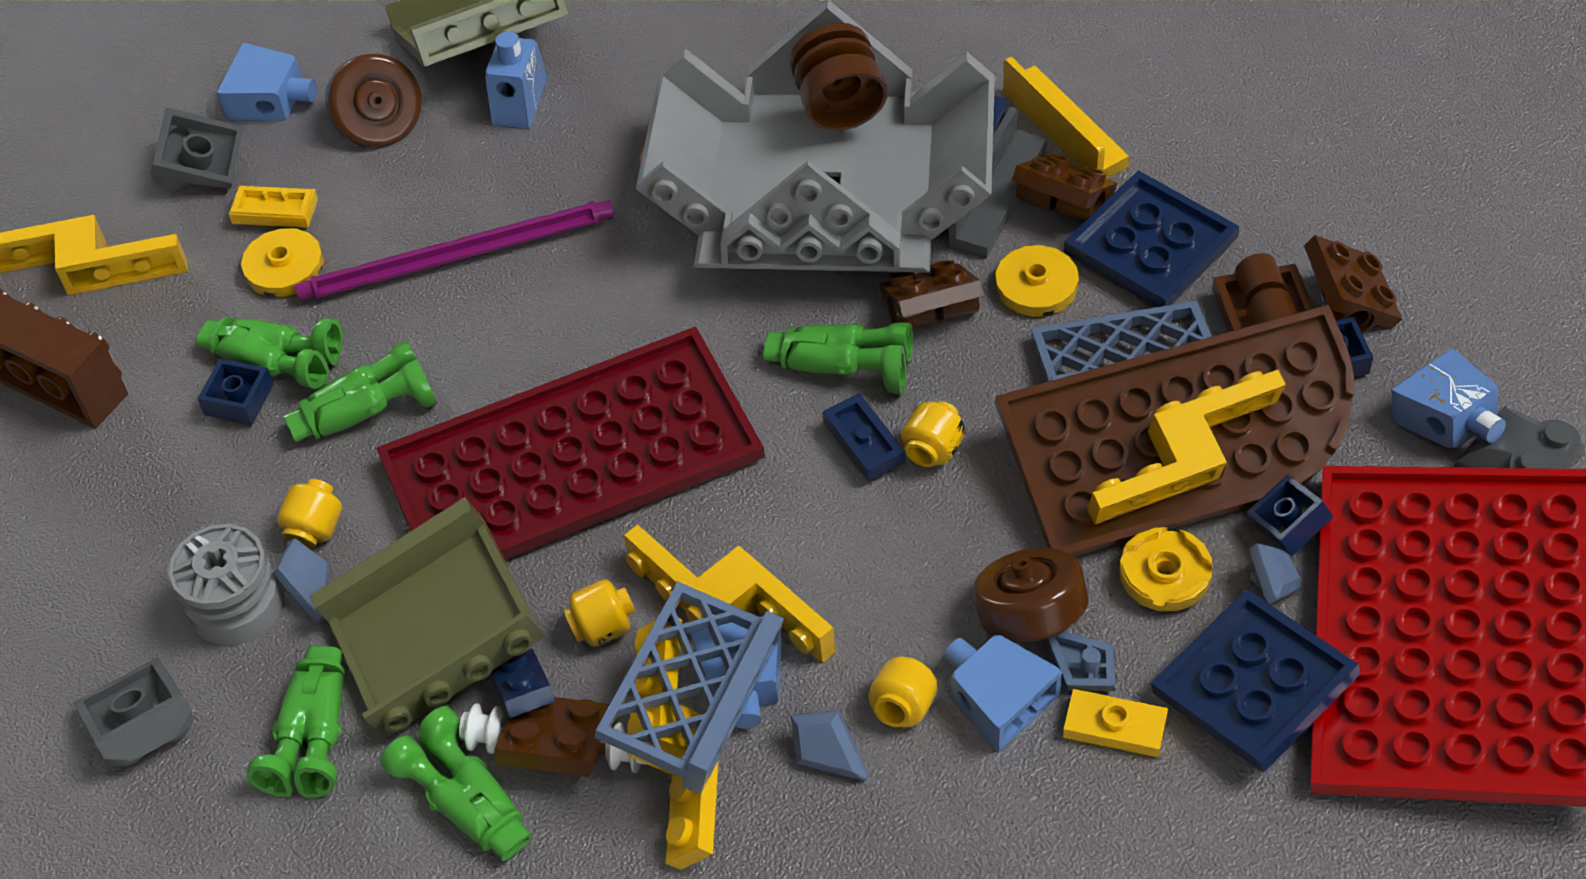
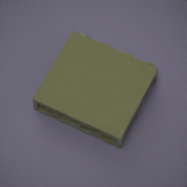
(450, 27)
(427, 617)

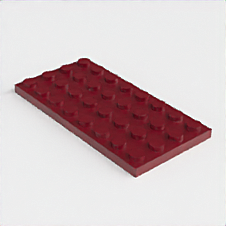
(579, 446)

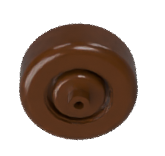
(373, 100)
(1030, 594)

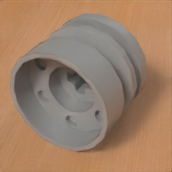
(225, 584)

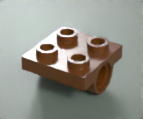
(1056, 184)
(1352, 284)
(946, 289)
(1260, 292)

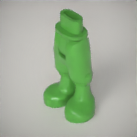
(270, 344)
(845, 350)
(360, 396)
(306, 714)
(469, 799)

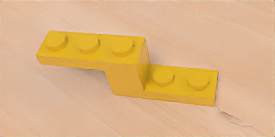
(83, 258)
(1185, 445)
(737, 581)
(690, 814)

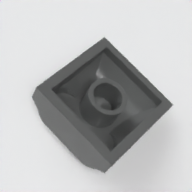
(195, 151)
(1526, 445)
(135, 714)

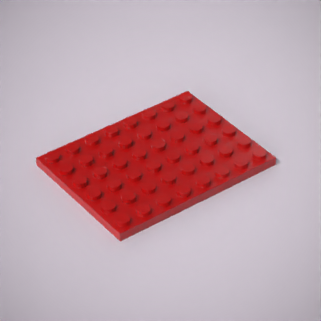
(1464, 630)

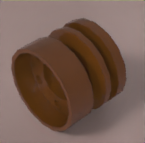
(838, 77)

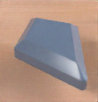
(1274, 572)
(302, 574)
(1083, 662)
(826, 744)

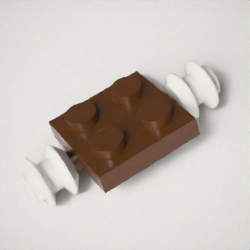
(546, 738)

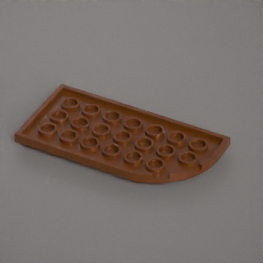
(1096, 426)

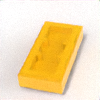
(273, 206)
(1115, 723)

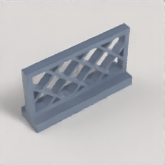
(1117, 327)
(722, 709)

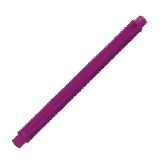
(454, 250)

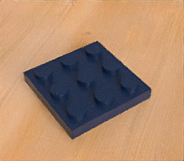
(1151, 239)
(1255, 680)

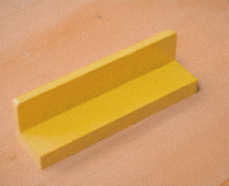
(1061, 119)

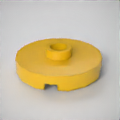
(281, 260)
(1036, 280)
(1166, 551)

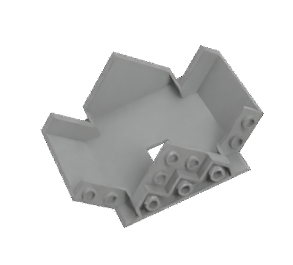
(758, 172)

